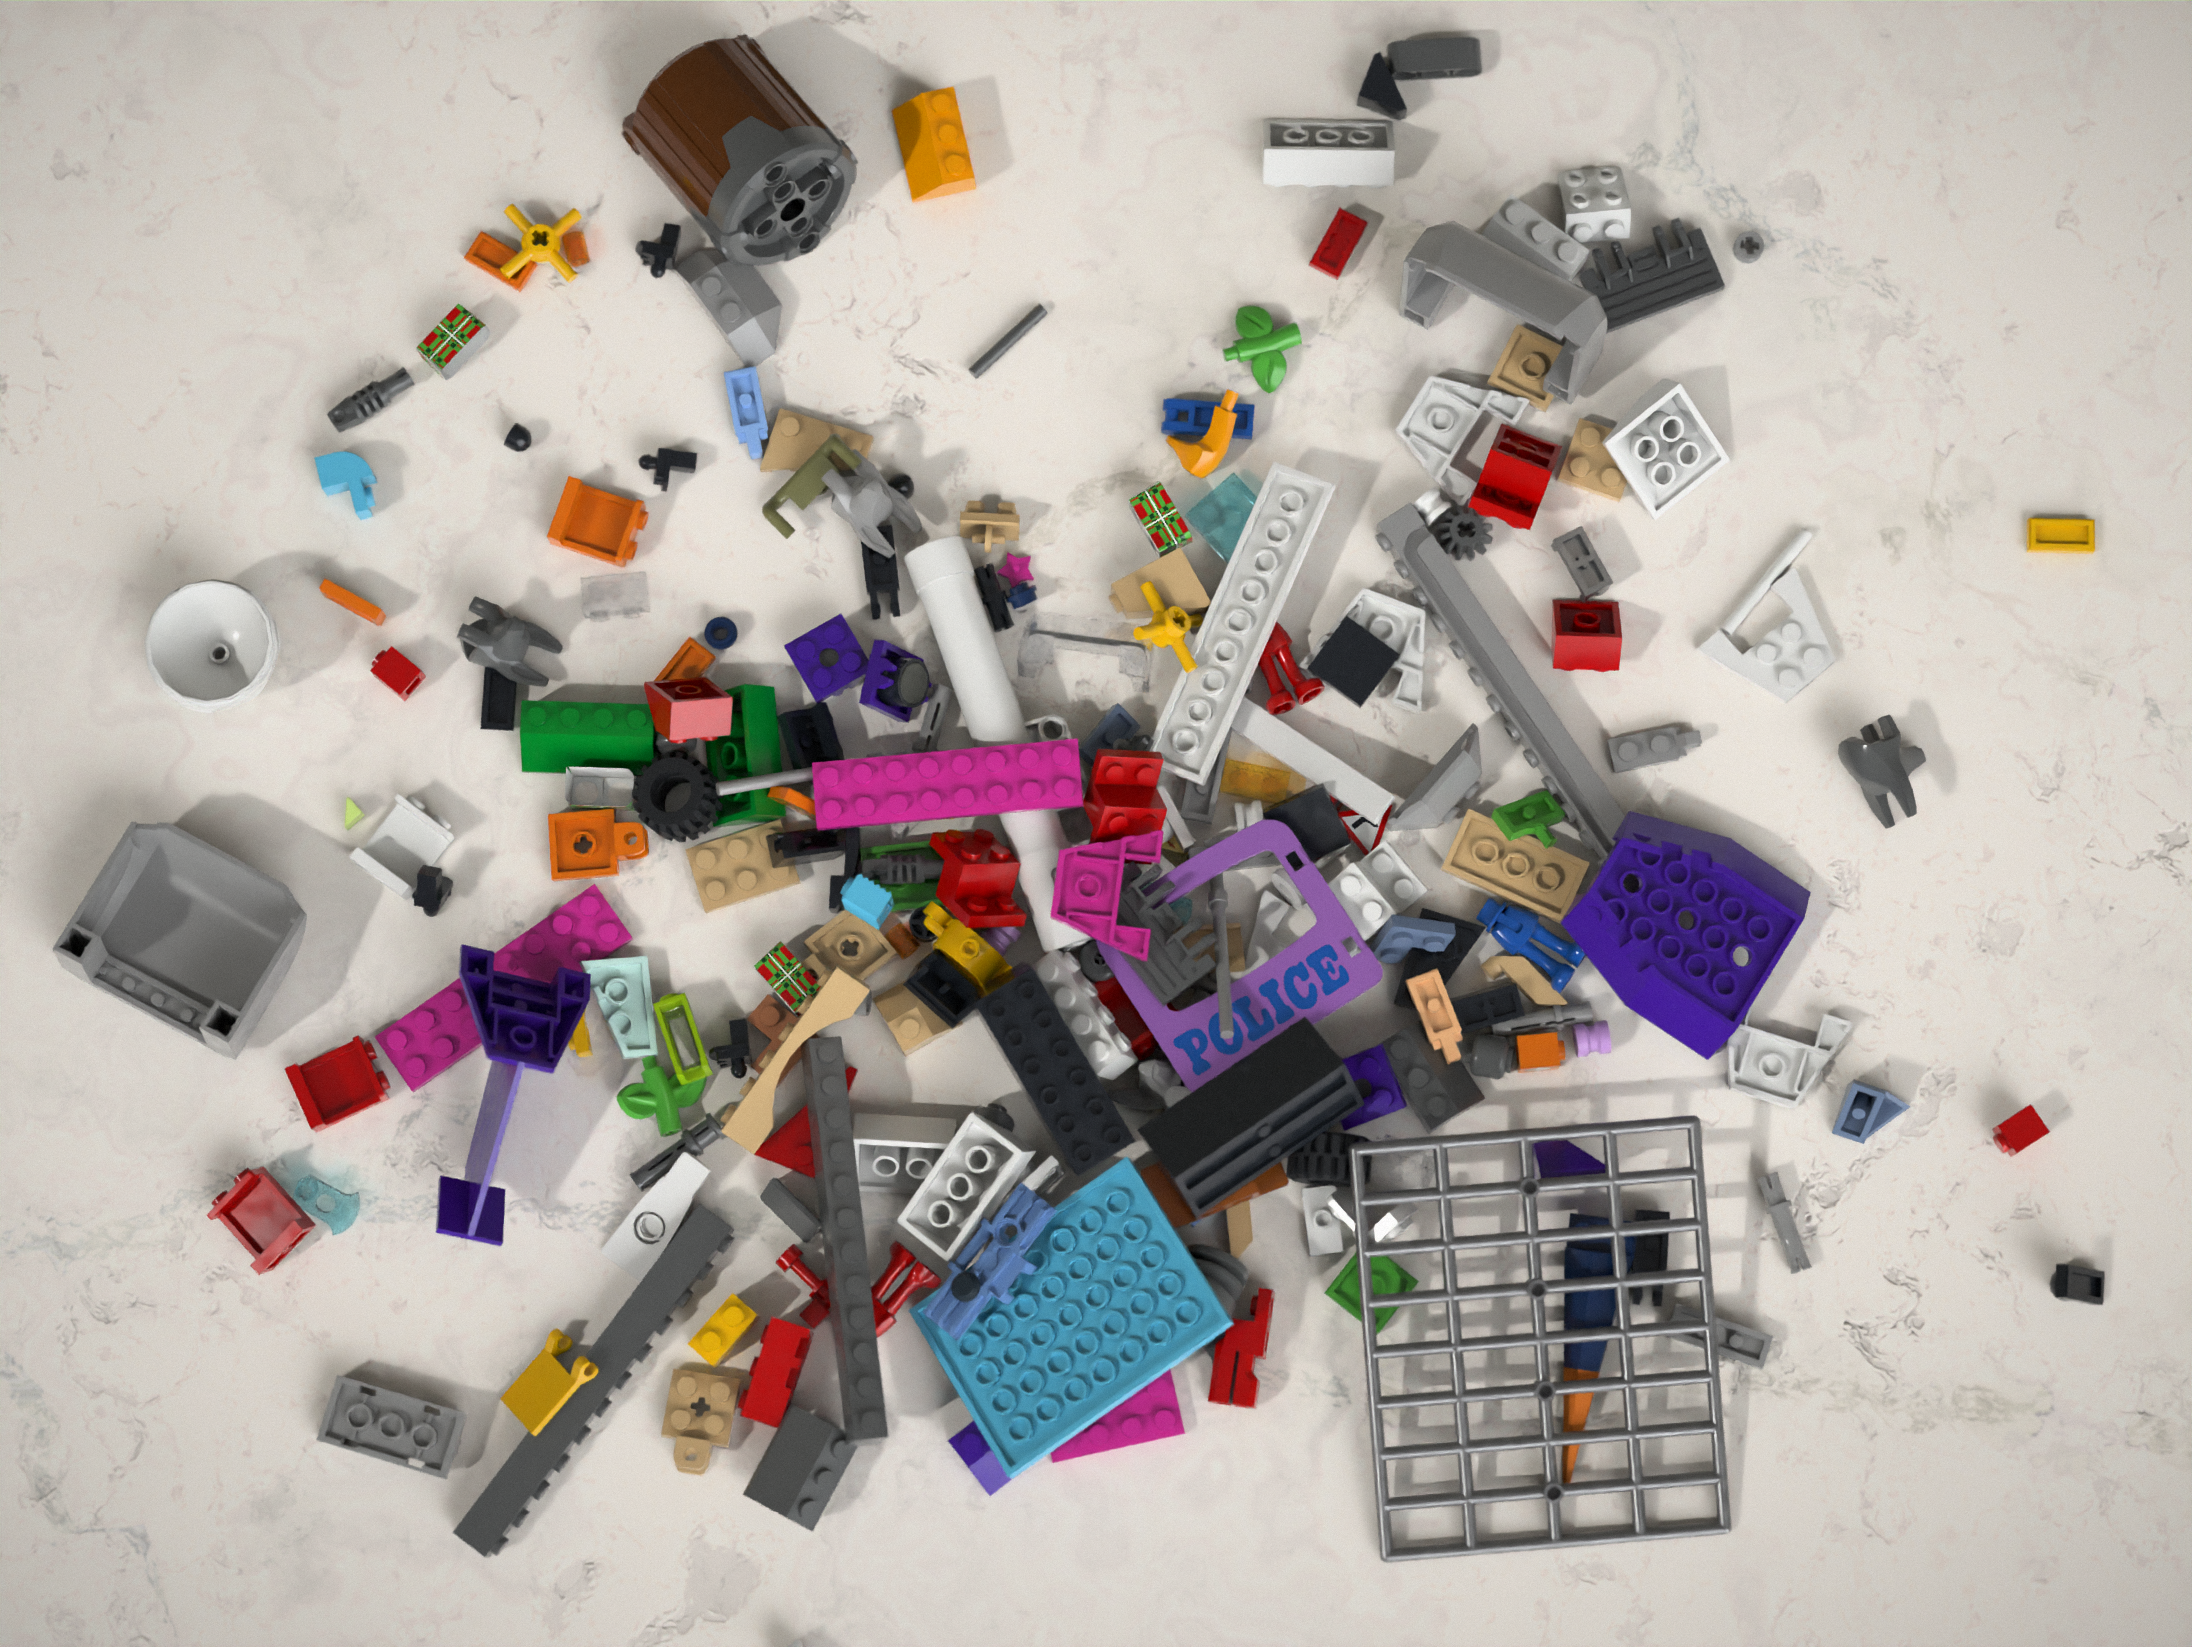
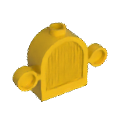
(964, 946)

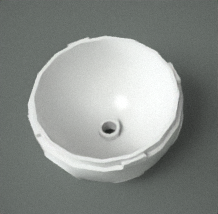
(197, 624)

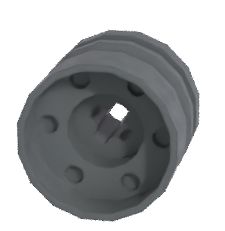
(1222, 1272)

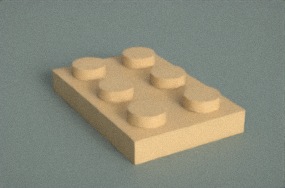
(738, 868)

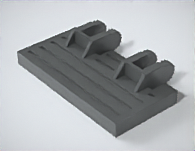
(1650, 283)
(1169, 963)

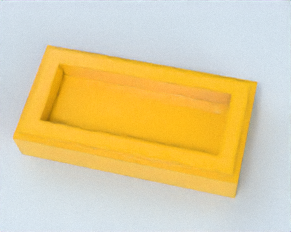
(2061, 535)

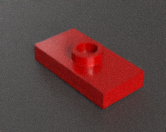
(1338, 243)

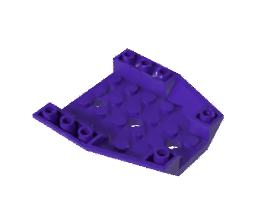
(1678, 975)

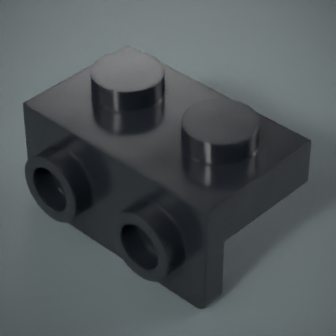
(810, 736)

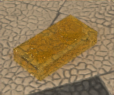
(1254, 781)

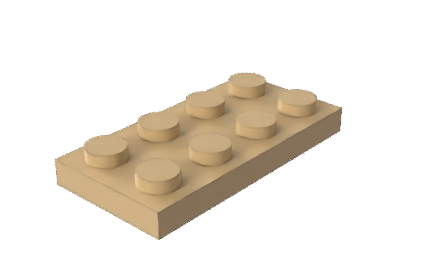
(1515, 869)

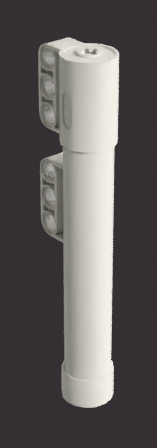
(993, 717)

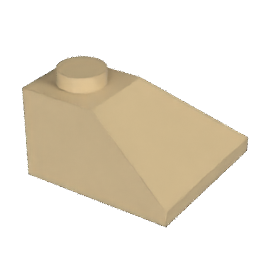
(910, 1019)

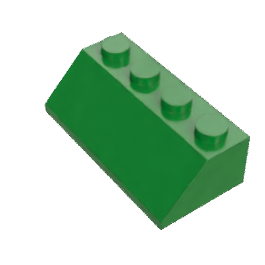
(585, 736)
(748, 752)

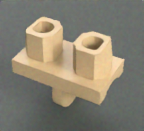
(989, 527)

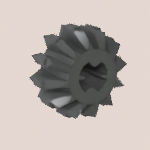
(1467, 544)

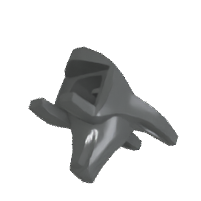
(502, 642)
(1882, 768)

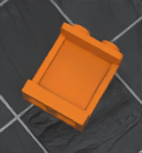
(597, 523)

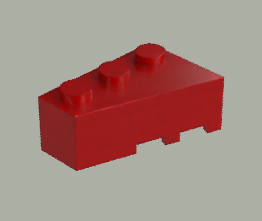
(775, 1372)

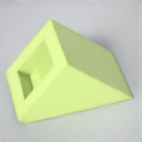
(353, 814)

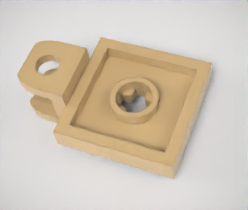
(827, 947)
(696, 1433)

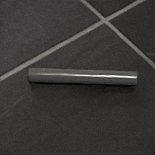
(1007, 341)

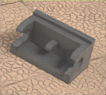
(1582, 563)

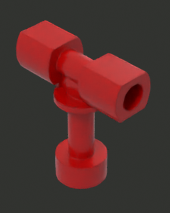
(819, 1308)

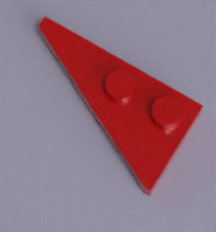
(792, 1142)

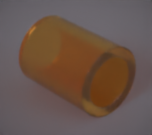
(576, 248)
(902, 941)

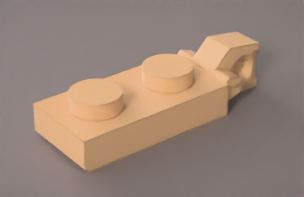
(1436, 1013)

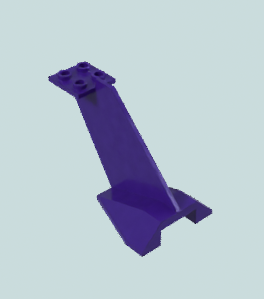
(519, 1027)

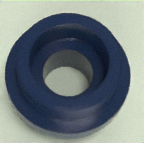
(1021, 595)
(721, 623)

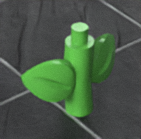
(1262, 346)
(659, 1097)

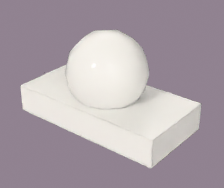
(1174, 824)
(1039, 1178)

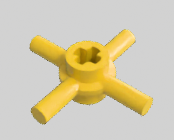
(539, 252)
(1168, 626)

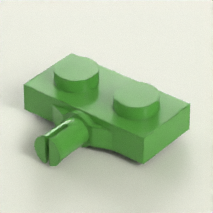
(1530, 816)

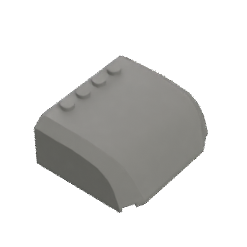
(1458, 256)
(185, 935)

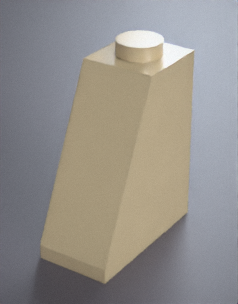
(1173, 581)

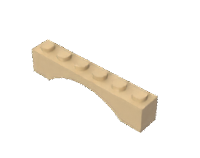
(834, 1001)

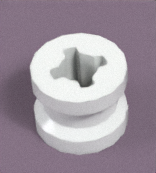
(1432, 507)
(1247, 814)

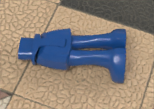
(1516, 926)

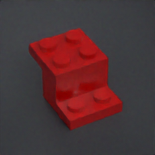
(1515, 477)
(1124, 795)
(977, 879)

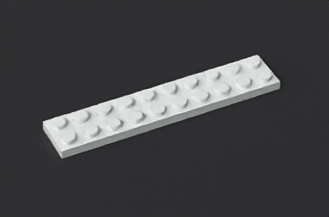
(1240, 621)

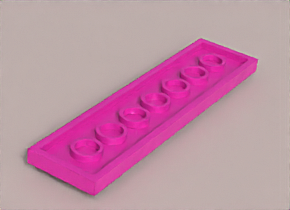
(947, 784)
(443, 1026)

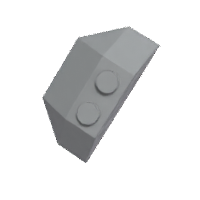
(735, 302)
(1443, 787)

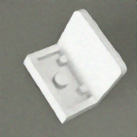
(1595, 204)
(1379, 1228)

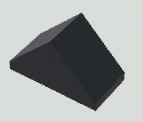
(1380, 91)

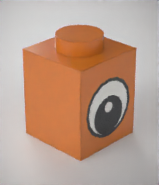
(1539, 1052)

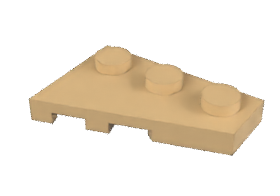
(799, 437)

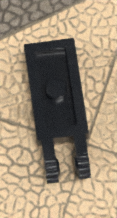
(881, 574)
(1650, 1255)

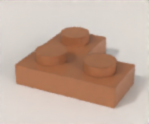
(770, 1020)

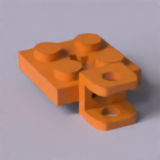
(608, 840)

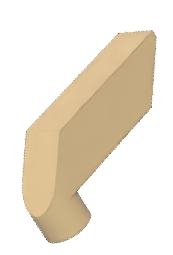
(1526, 977)
(1239, 1228)

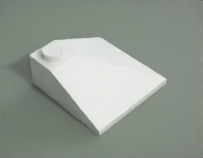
(1664, 447)

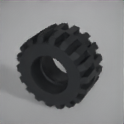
(657, 783)
(1326, 1161)

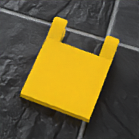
(547, 1383)

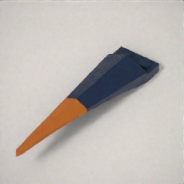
(1582, 1311)

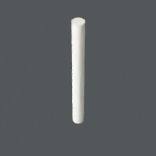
(1766, 581)

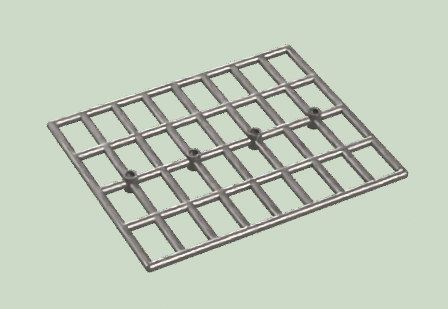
(1540, 1339)

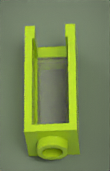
(682, 1038)

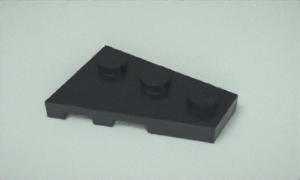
(1447, 961)

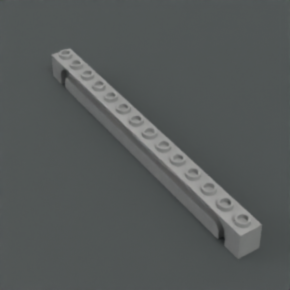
(1504, 680)

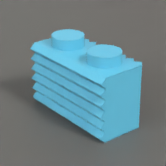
(867, 900)

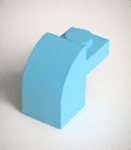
(347, 472)

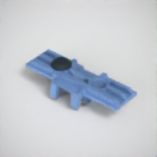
(998, 1266)

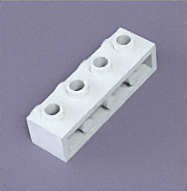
(1085, 1015)

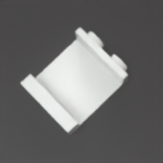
(403, 846)

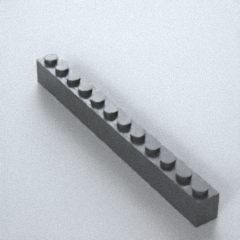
(844, 1242)
(614, 1353)

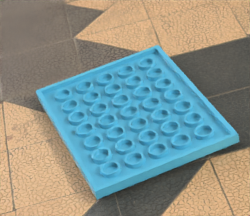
(1087, 1329)

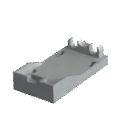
(392, 1427)

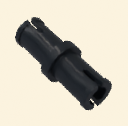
(993, 597)

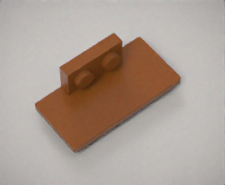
(1181, 1215)

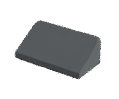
(791, 1210)

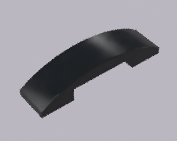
(852, 859)

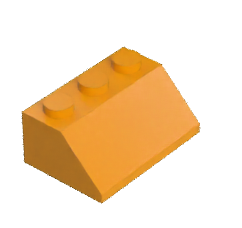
(933, 145)

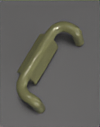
(807, 482)

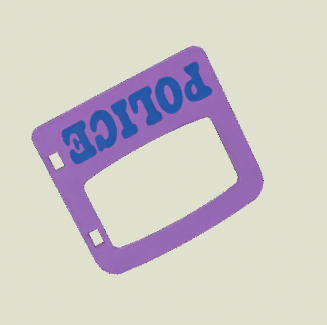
(1301, 981)

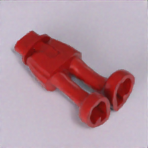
(1304, 689)
(919, 1276)

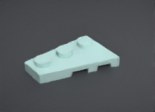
(626, 1002)

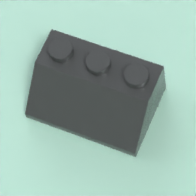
(1428, 1083)
(801, 1468)

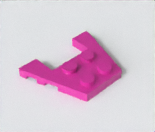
(1090, 890)

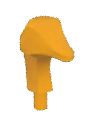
(1205, 455)

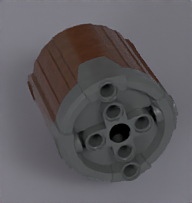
(740, 149)

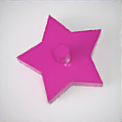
(1016, 570)

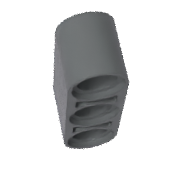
(1434, 58)

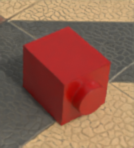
(397, 672)
(2019, 1131)

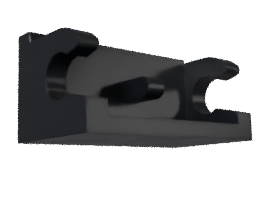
(803, 847)
(942, 987)
(1487, 1006)

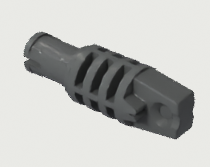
(369, 400)
(902, 869)

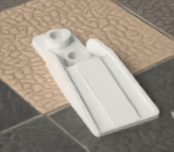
(656, 1218)

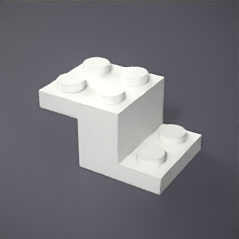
(1375, 890)

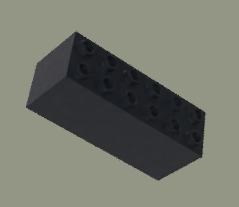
(1050, 1068)
(1251, 1116)

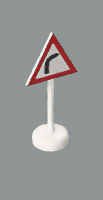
(1363, 834)

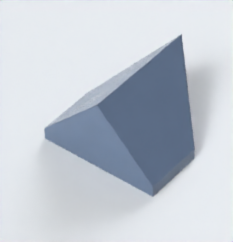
(1865, 1111)

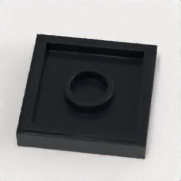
(1353, 662)
(1313, 822)

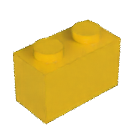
(723, 1330)

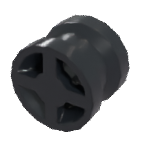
(921, 935)

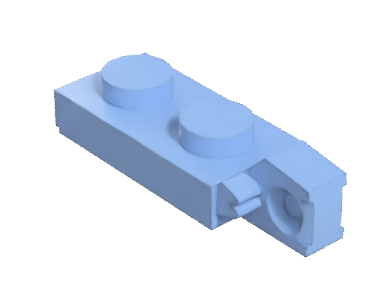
(747, 409)

